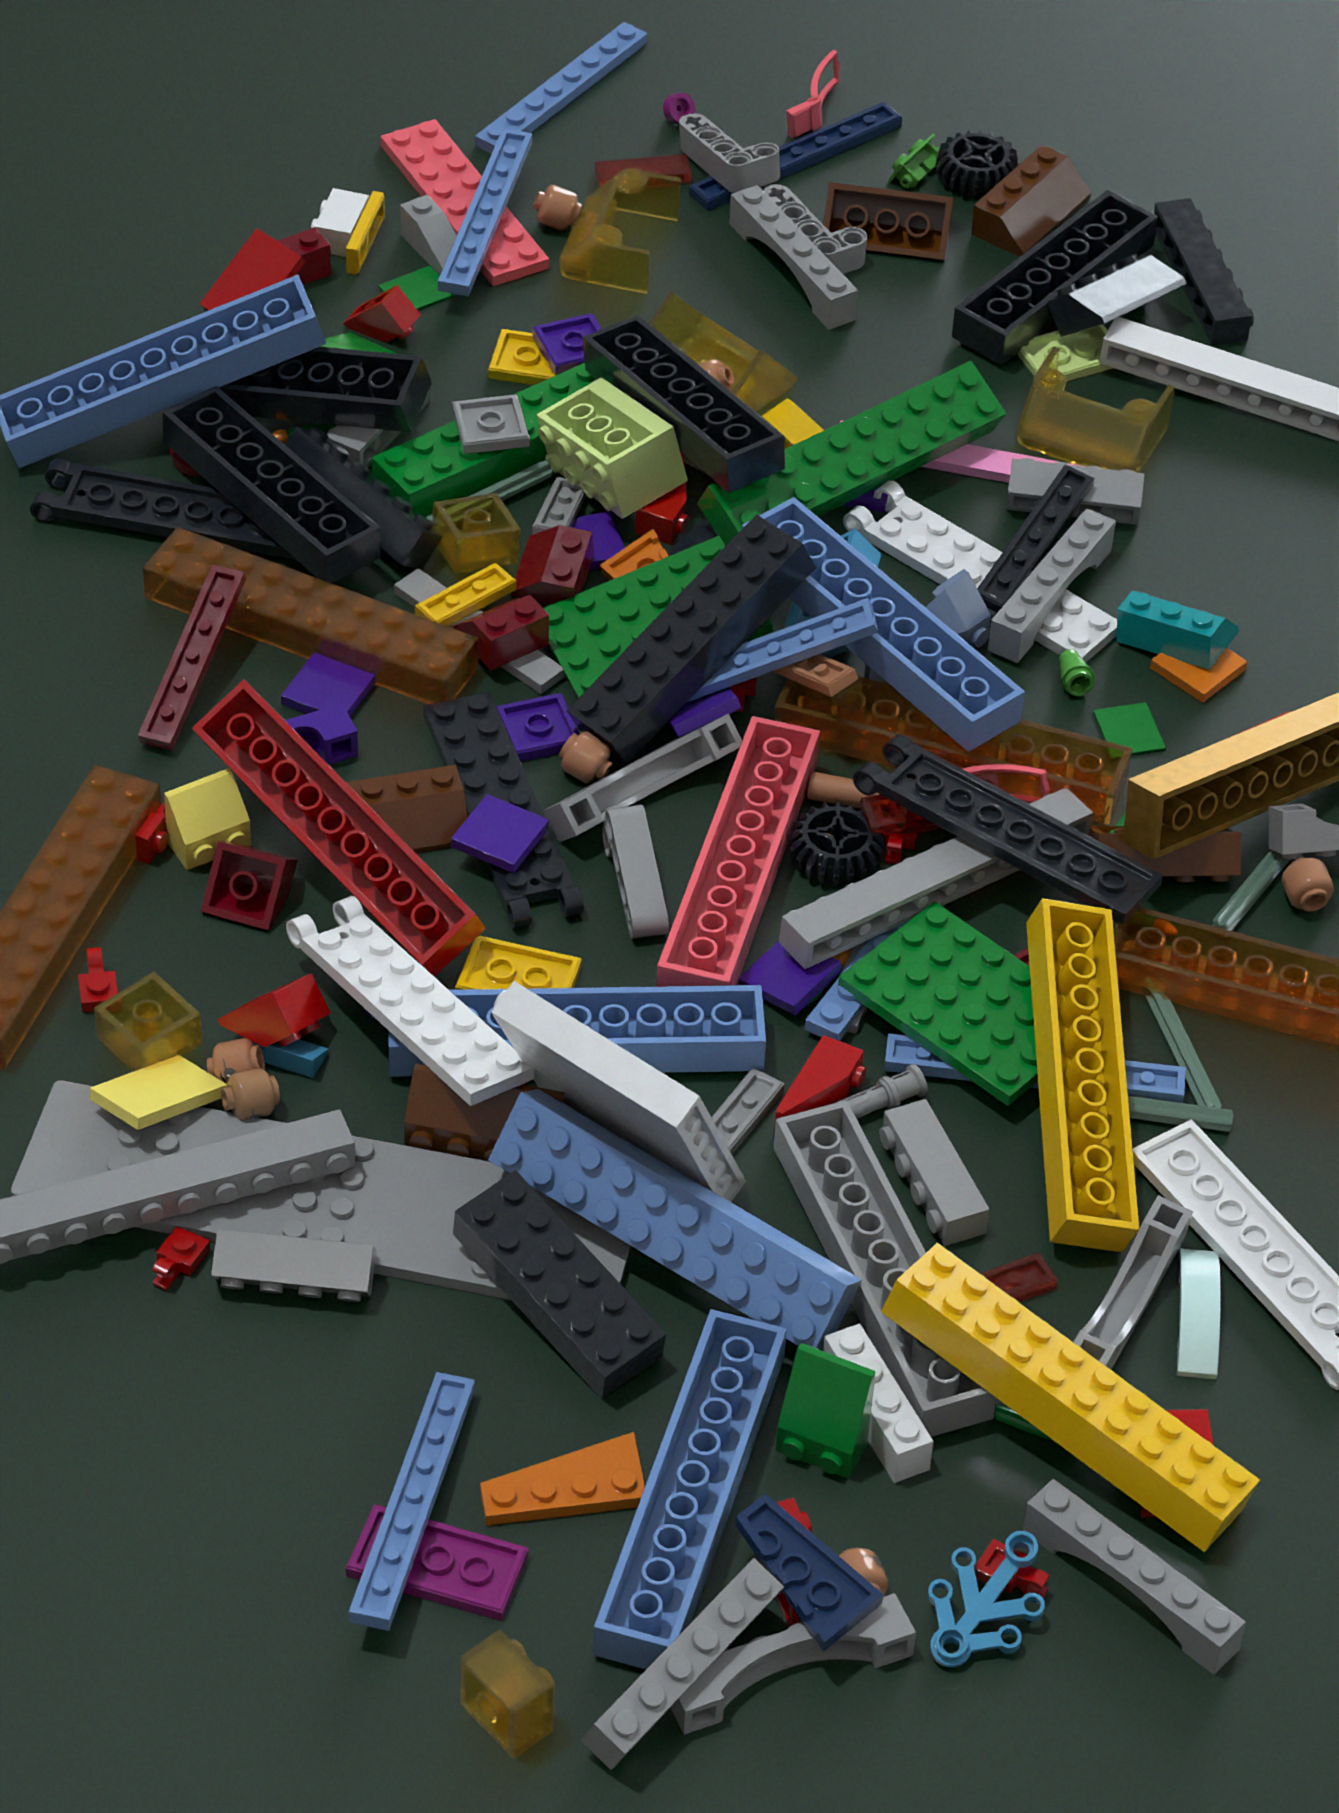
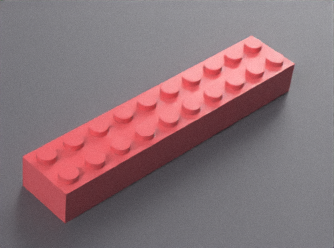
(740, 856)

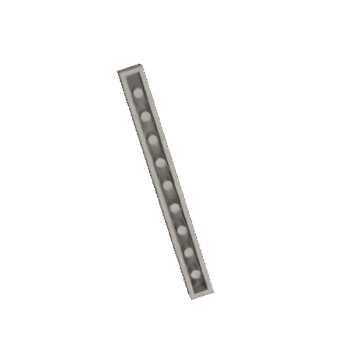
(905, 889)
(174, 1184)

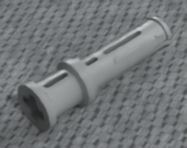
(889, 1092)

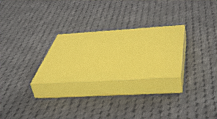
(157, 1092)

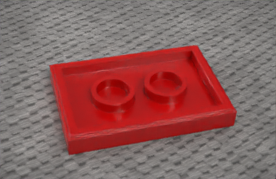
(255, 267)

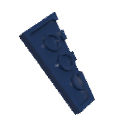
(815, 1579)

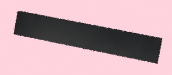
(1035, 536)

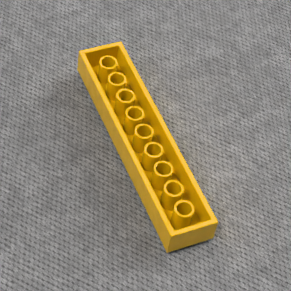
(1081, 1077)
(1070, 1396)

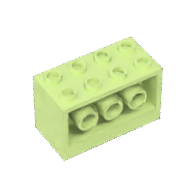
(611, 447)

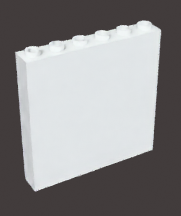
(617, 1090)

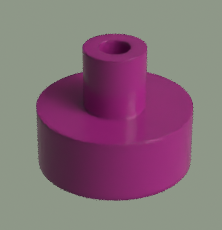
(677, 106)

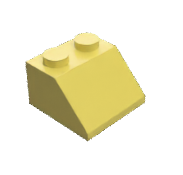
(203, 815)

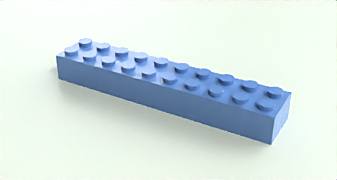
(159, 371)
(913, 646)
(660, 1025)
(674, 1219)
(690, 1489)

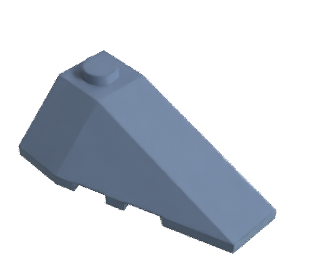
(958, 607)

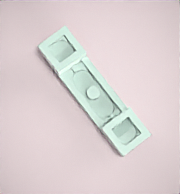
(1198, 1313)

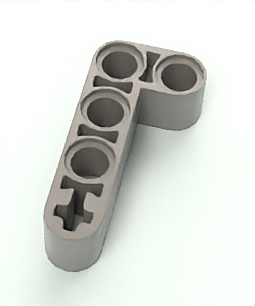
(724, 158)
(843, 248)
(630, 844)

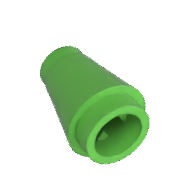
(1076, 675)

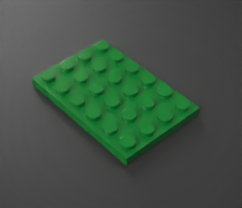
(604, 620)
(954, 998)

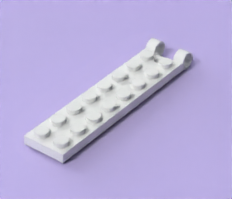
(944, 549)
(411, 1003)
(1249, 1238)

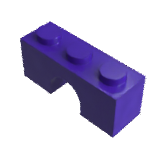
(328, 733)

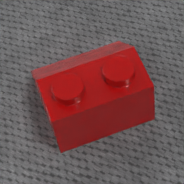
(279, 1014)

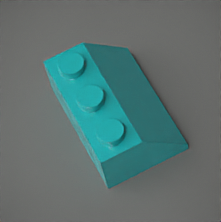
(1173, 629)

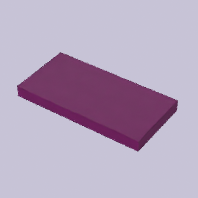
(453, 1566)

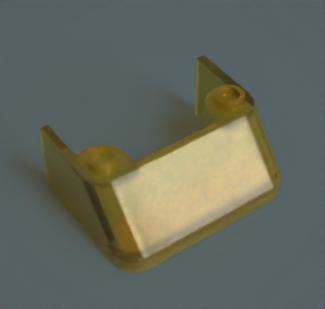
(595, 246)
(756, 374)
(1088, 430)

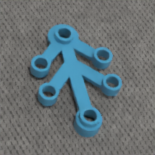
(982, 1606)

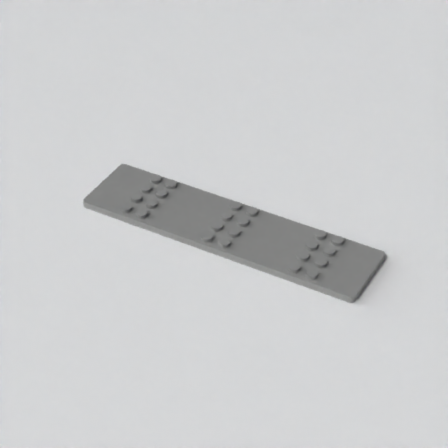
(391, 1199)

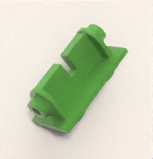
(917, 164)

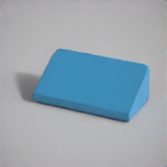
(295, 1057)

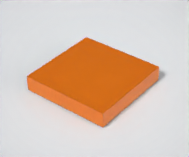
(1199, 681)

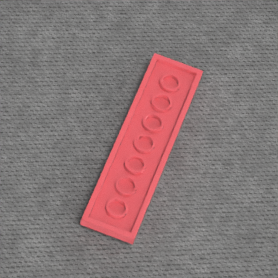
(446, 175)

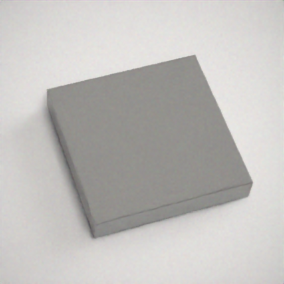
(490, 424)

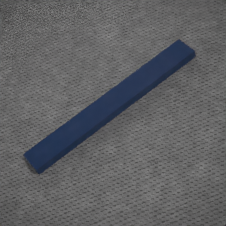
(812, 149)

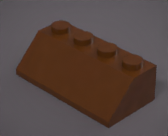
(1030, 202)
(892, 219)
(418, 805)
(1211, 856)
(447, 1124)

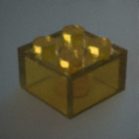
(476, 532)
(148, 1023)
(507, 1693)

